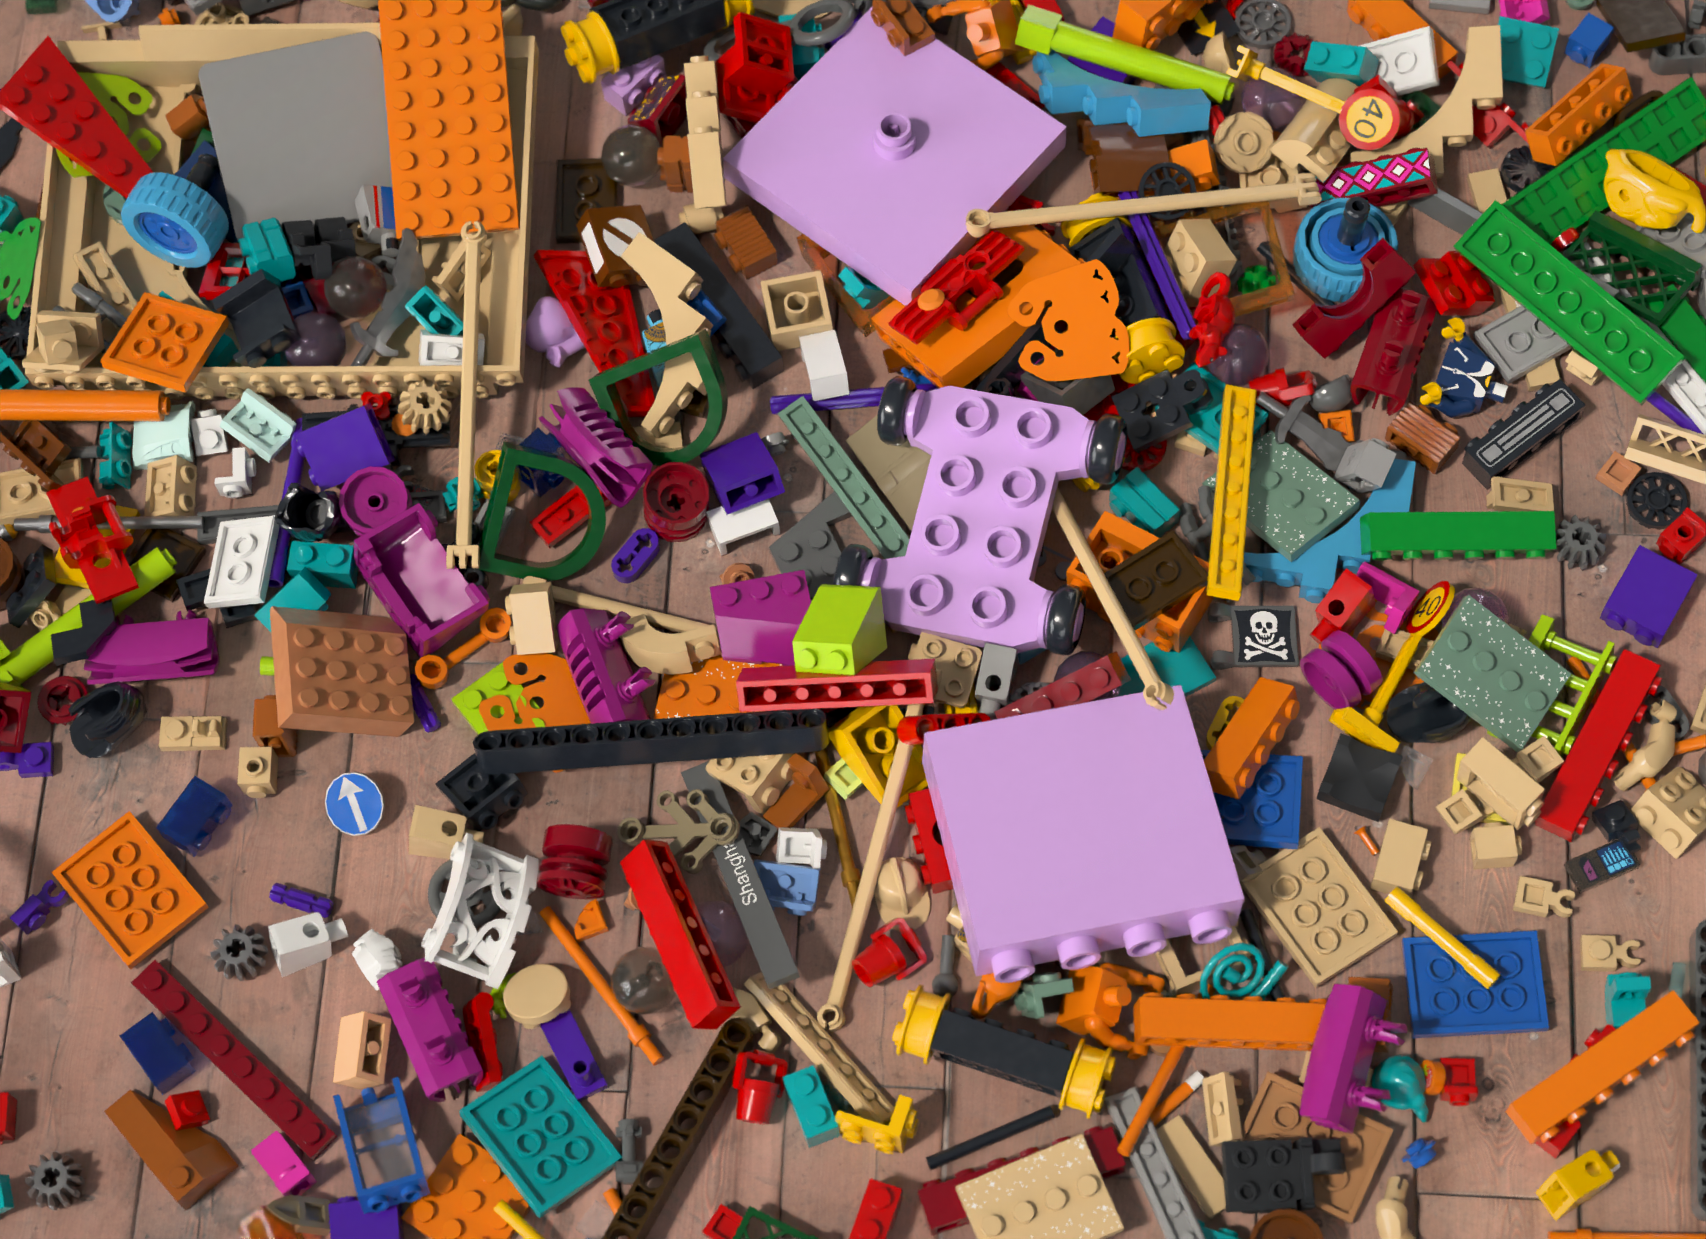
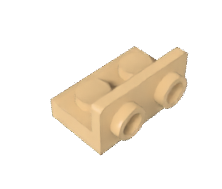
(170, 487)

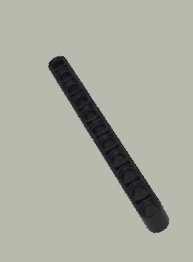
(651, 741)

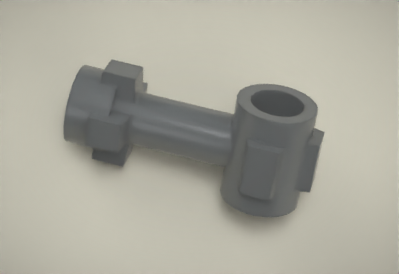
(628, 1168)

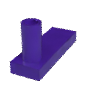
(574, 1056)

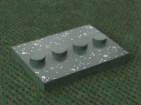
(1291, 498)
(1492, 673)

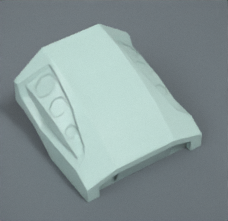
(164, 439)

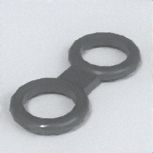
(796, 24)

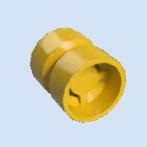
(485, 474)

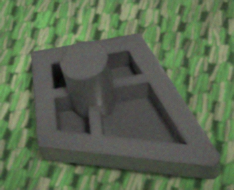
(756, 833)

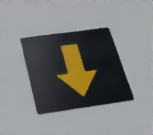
(1207, 23)

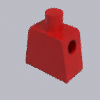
(1349, 598)

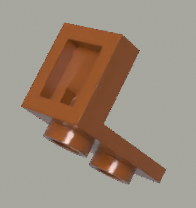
(800, 797)

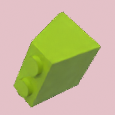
(840, 630)

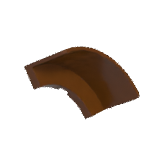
(1120, 155)

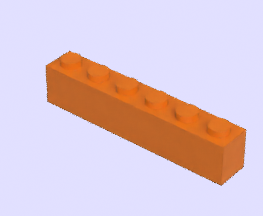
(1226, 1022)
(1602, 1068)

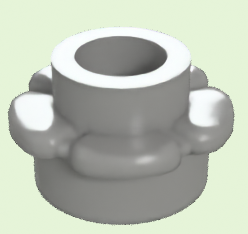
(775, 443)

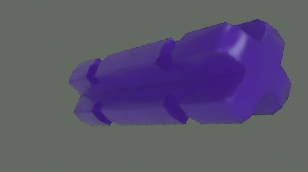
(423, 706)
(300, 900)

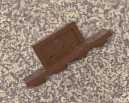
(38, 450)

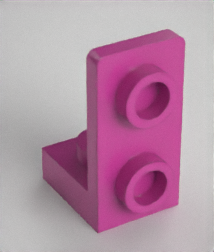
(1391, 592)
(283, 1165)

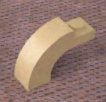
(668, 652)

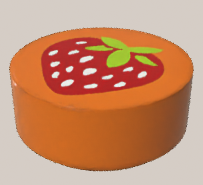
(1434, 1076)

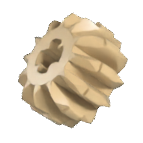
(436, 407)

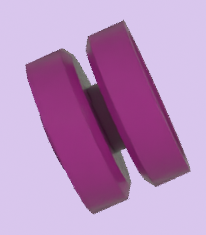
(368, 489)
(1341, 671)

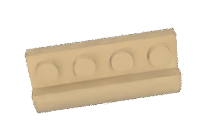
(1315, 133)

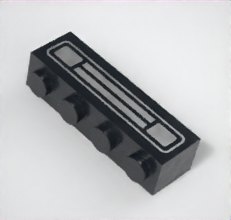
(1523, 433)

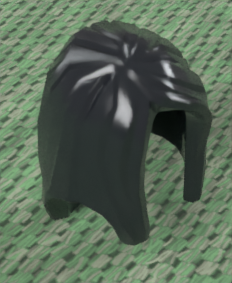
(309, 514)
(1424, 715)
(106, 718)

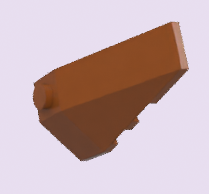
(182, 1160)

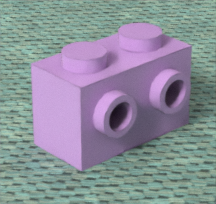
(628, 86)

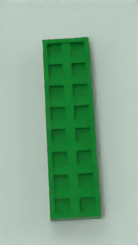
(1576, 186)

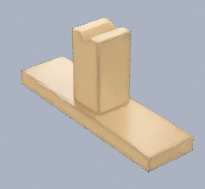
(101, 28)

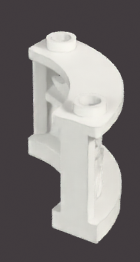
(519, 878)

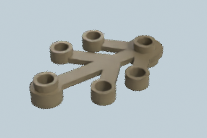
(686, 829)

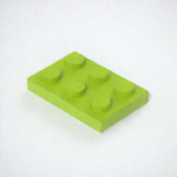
(487, 686)

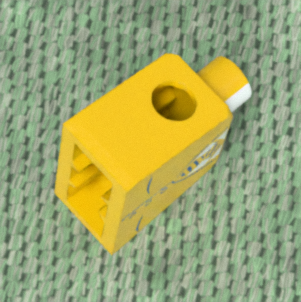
(1577, 1182)

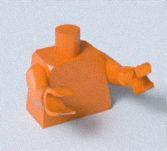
(989, 25)
(1098, 1003)

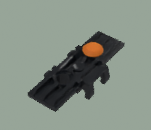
(396, 433)

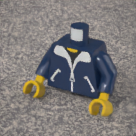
(1463, 376)

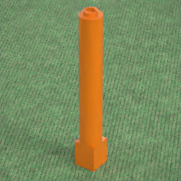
(84, 405)

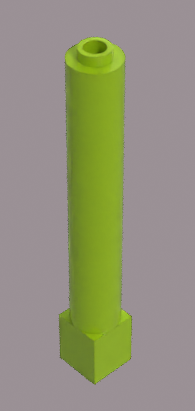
(1046, 31)
(38, 651)

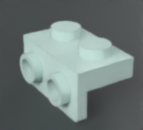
(259, 425)

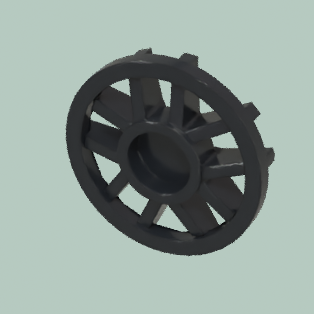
(1166, 186)

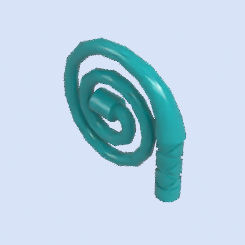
(1235, 977)

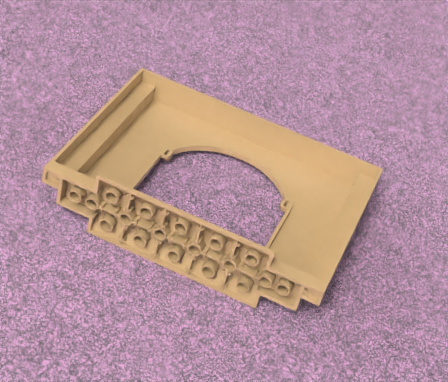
(168, 66)

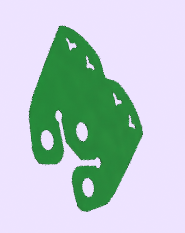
(18, 261)

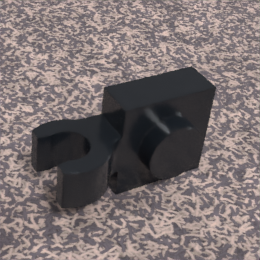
(1618, 823)

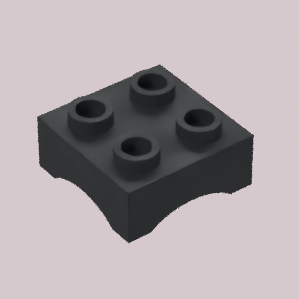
(1359, 778)

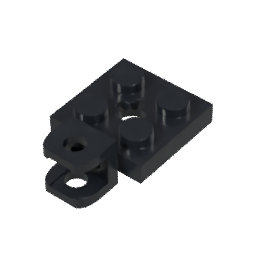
(1175, 399)

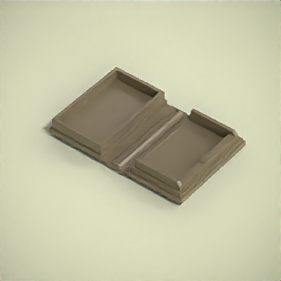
(895, 469)

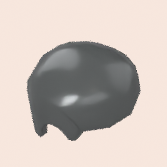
(1332, 395)

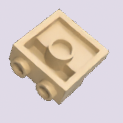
(1274, 173)

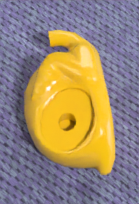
(1651, 191)

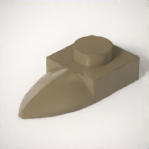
(307, 1213)

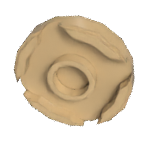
(1244, 142)

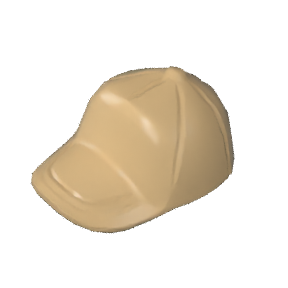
(1219, 56)

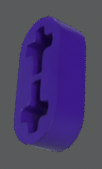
(630, 551)

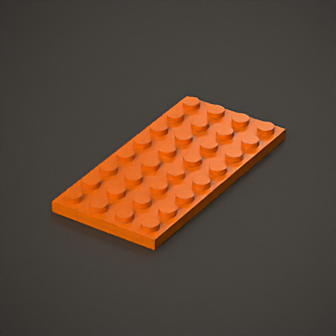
(448, 116)

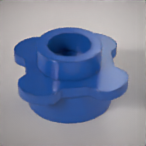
(1419, 1152)

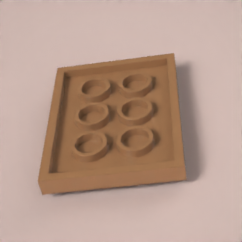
(1277, 1117)

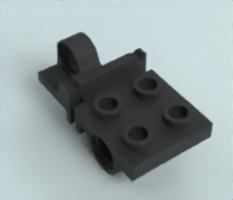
(319, 249)
(1274, 1176)

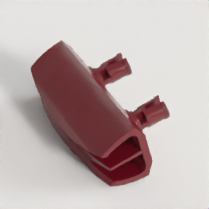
(1394, 349)

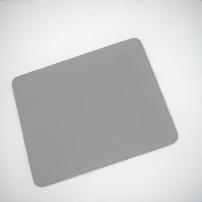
(299, 129)

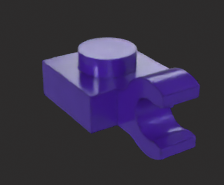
(33, 761)
(35, 909)

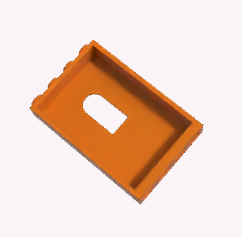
(960, 356)

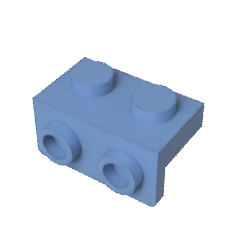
(789, 885)

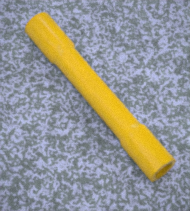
(1471, 962)

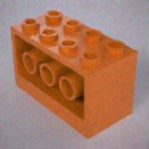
(1114, 542)

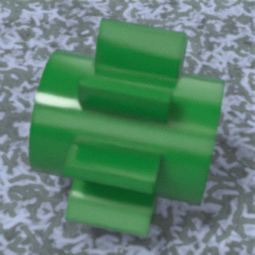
(1255, 278)

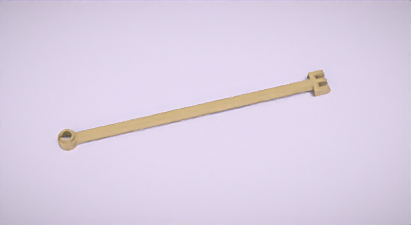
(1303, 187)
(468, 402)
(613, 608)
(1153, 685)
(869, 879)

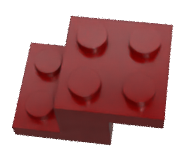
(754, 68)

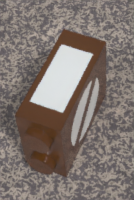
(606, 236)

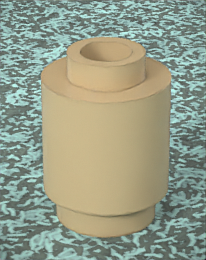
(700, 219)

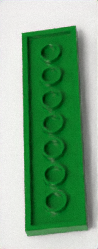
(1569, 302)

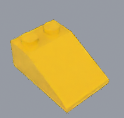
(868, 745)

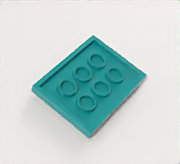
(540, 1136)

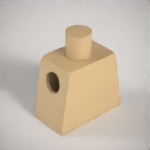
(437, 831)

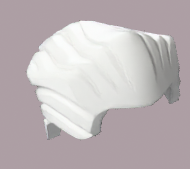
(376, 956)

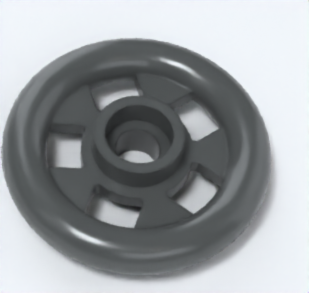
(436, 897)

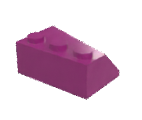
(760, 617)

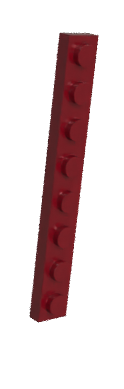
(234, 1060)

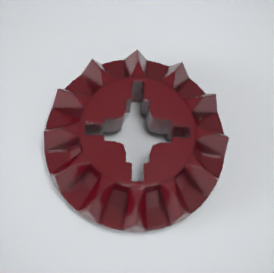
(1283, 53)
(59, 688)

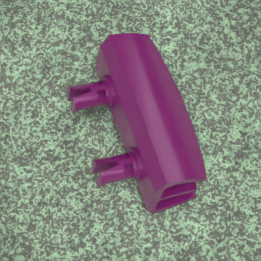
(598, 446)
(155, 650)
(601, 667)
(429, 1028)
(1343, 1056)

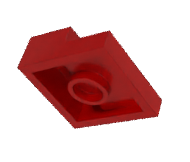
(1454, 285)

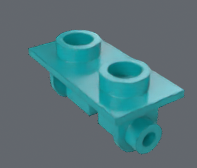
(117, 447)

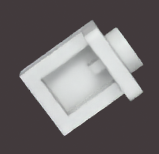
(207, 433)
(241, 482)
(800, 846)

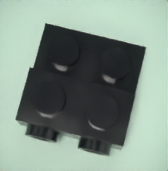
(481, 795)

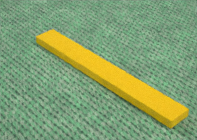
(1231, 493)

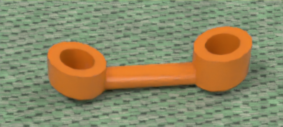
(433, 670)

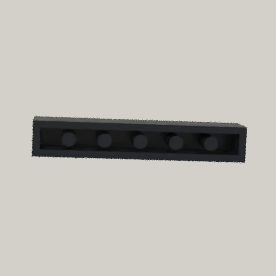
(740, 334)

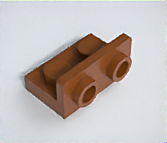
(902, 25)

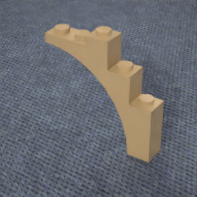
(1453, 123)
(704, 133)
(672, 288)

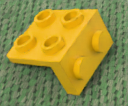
(886, 1138)

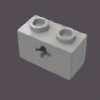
(1365, 465)

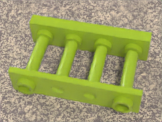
(1546, 638)

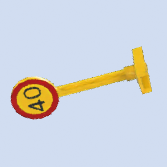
(1366, 118)
(1422, 619)

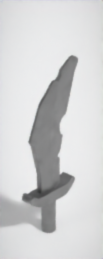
(409, 279)
(1324, 443)

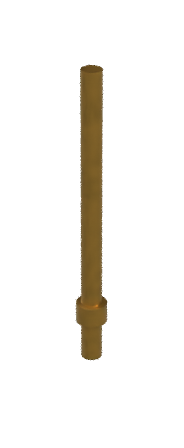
(850, 875)

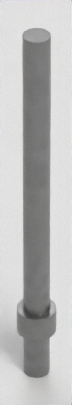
(139, 522)

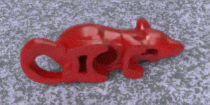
(1215, 319)

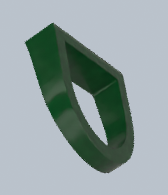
(708, 366)
(515, 455)

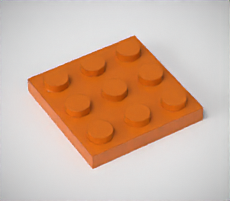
(165, 342)
(463, 1197)

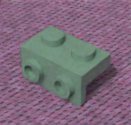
(1044, 984)

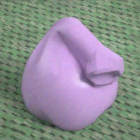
(552, 332)

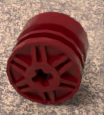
(680, 486)
(574, 861)

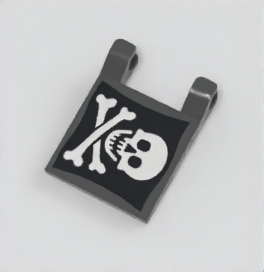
(1259, 636)

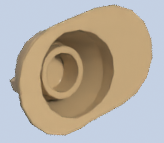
(902, 892)

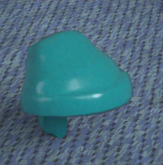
(1405, 1083)

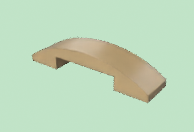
(1466, 809)

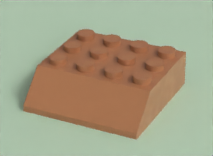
(340, 672)

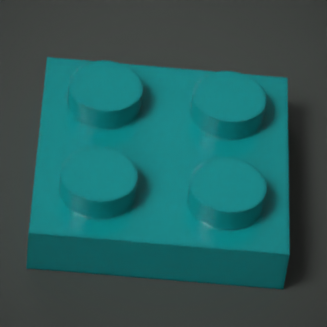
(1526, 51)

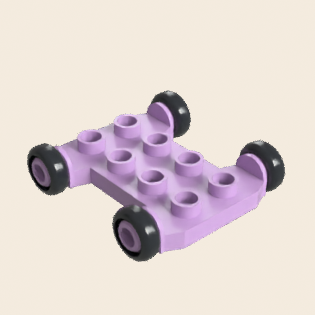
(984, 515)

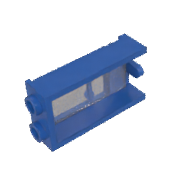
(382, 1150)

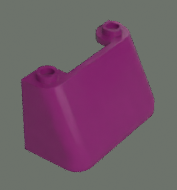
(412, 581)

